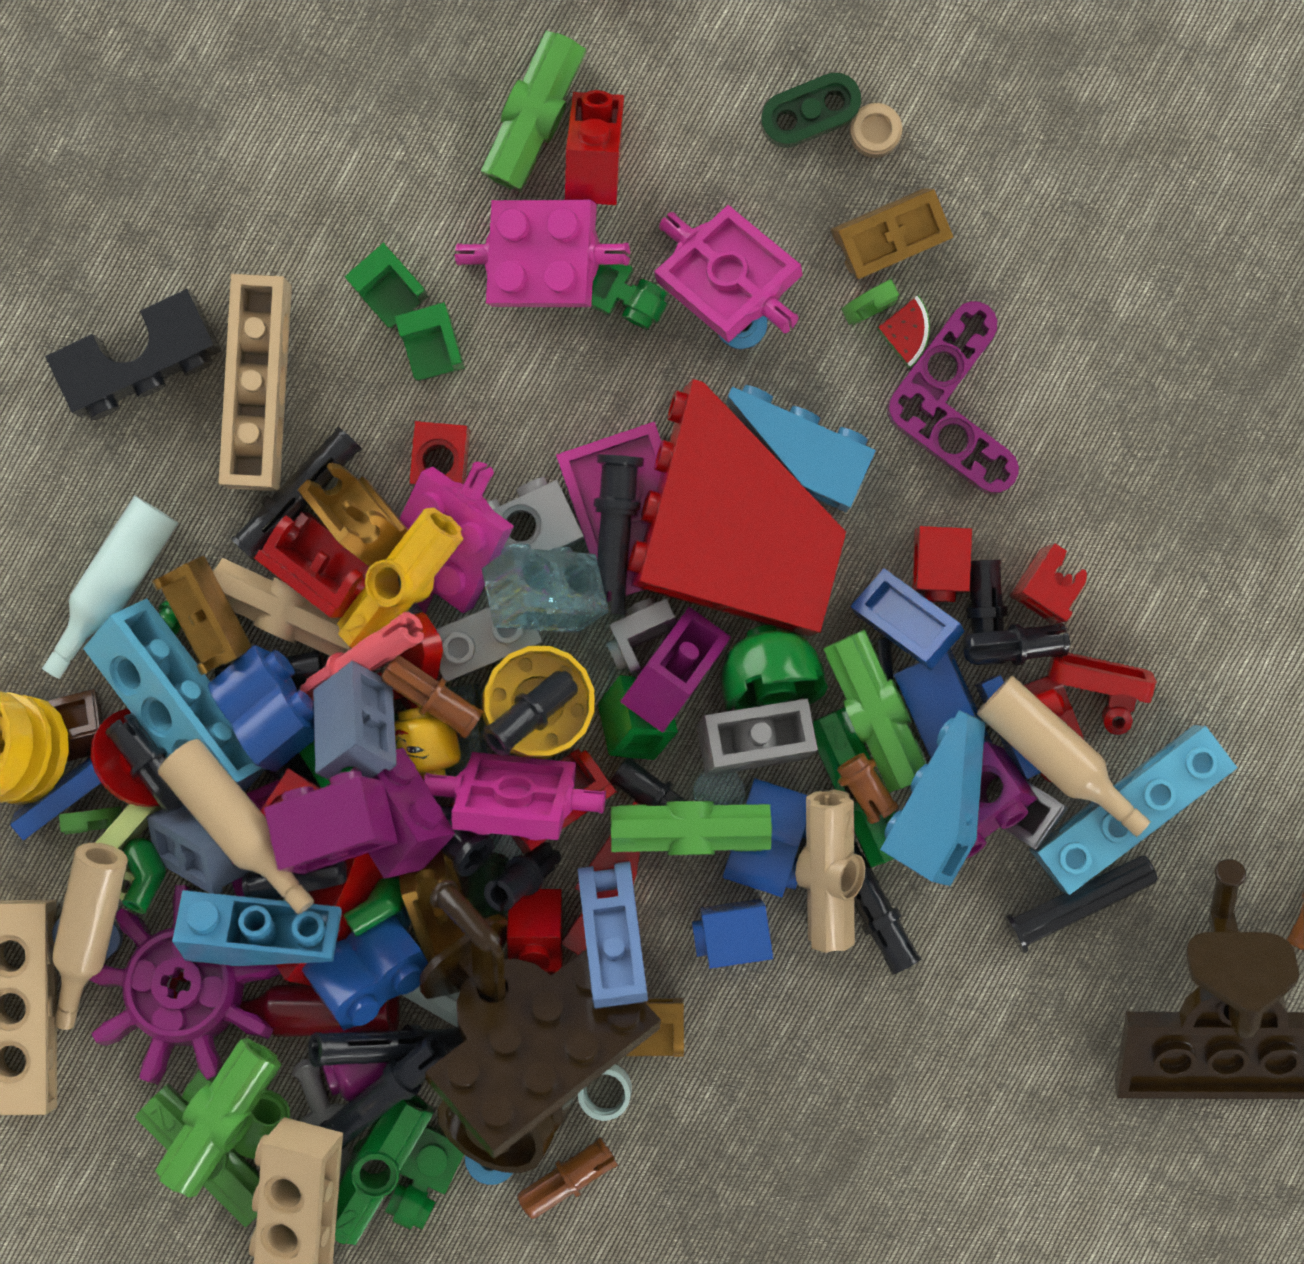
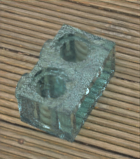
(544, 589)

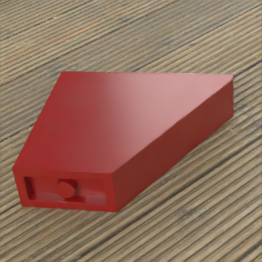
(734, 524)

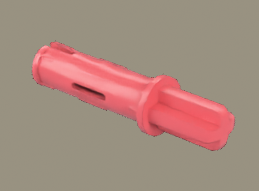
(372, 651)

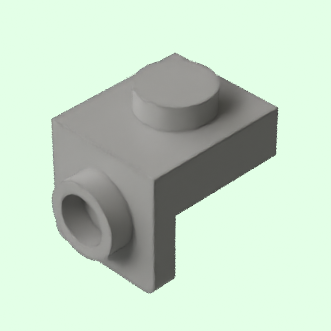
(644, 622)

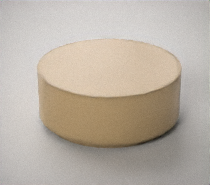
(875, 130)

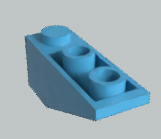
(821, 460)
(942, 813)
(253, 931)

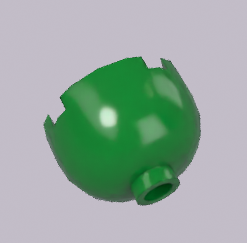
(771, 669)

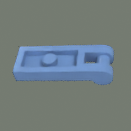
(612, 936)

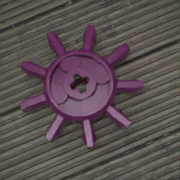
(175, 1016)

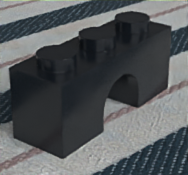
(177, 342)

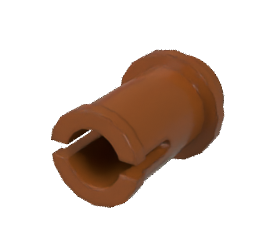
(867, 787)

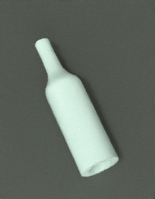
(112, 577)

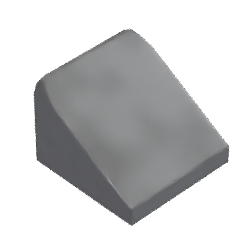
(1040, 820)

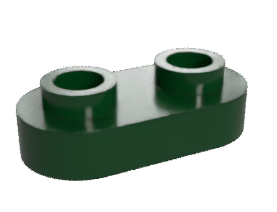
(809, 109)

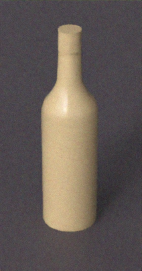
(1057, 751)
(229, 817)
(86, 923)

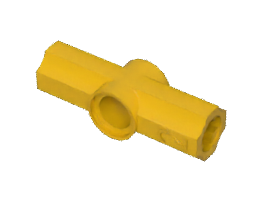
(416, 561)

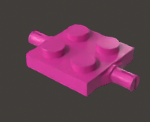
(541, 253)
(728, 273)
(482, 531)
(514, 795)

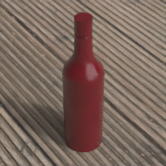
(300, 1012)

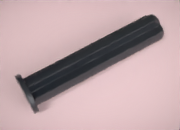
(1083, 902)

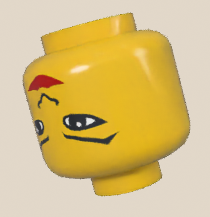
(427, 742)

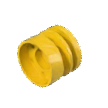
(522, 673)
(31, 748)

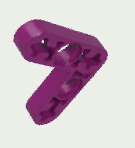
(936, 393)

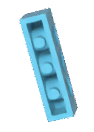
(165, 688)
(1155, 788)

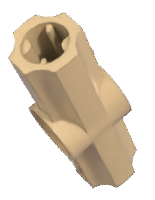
(278, 608)
(830, 870)

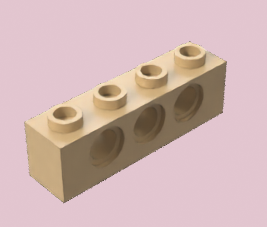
(255, 382)
(36, 983)
(296, 1194)

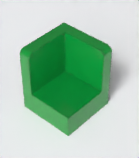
(386, 285)
(430, 341)
(626, 731)

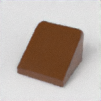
(82, 718)

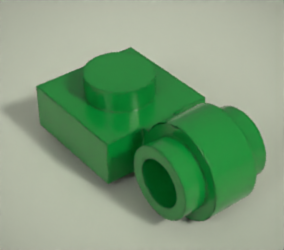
(642, 303)
(429, 1165)

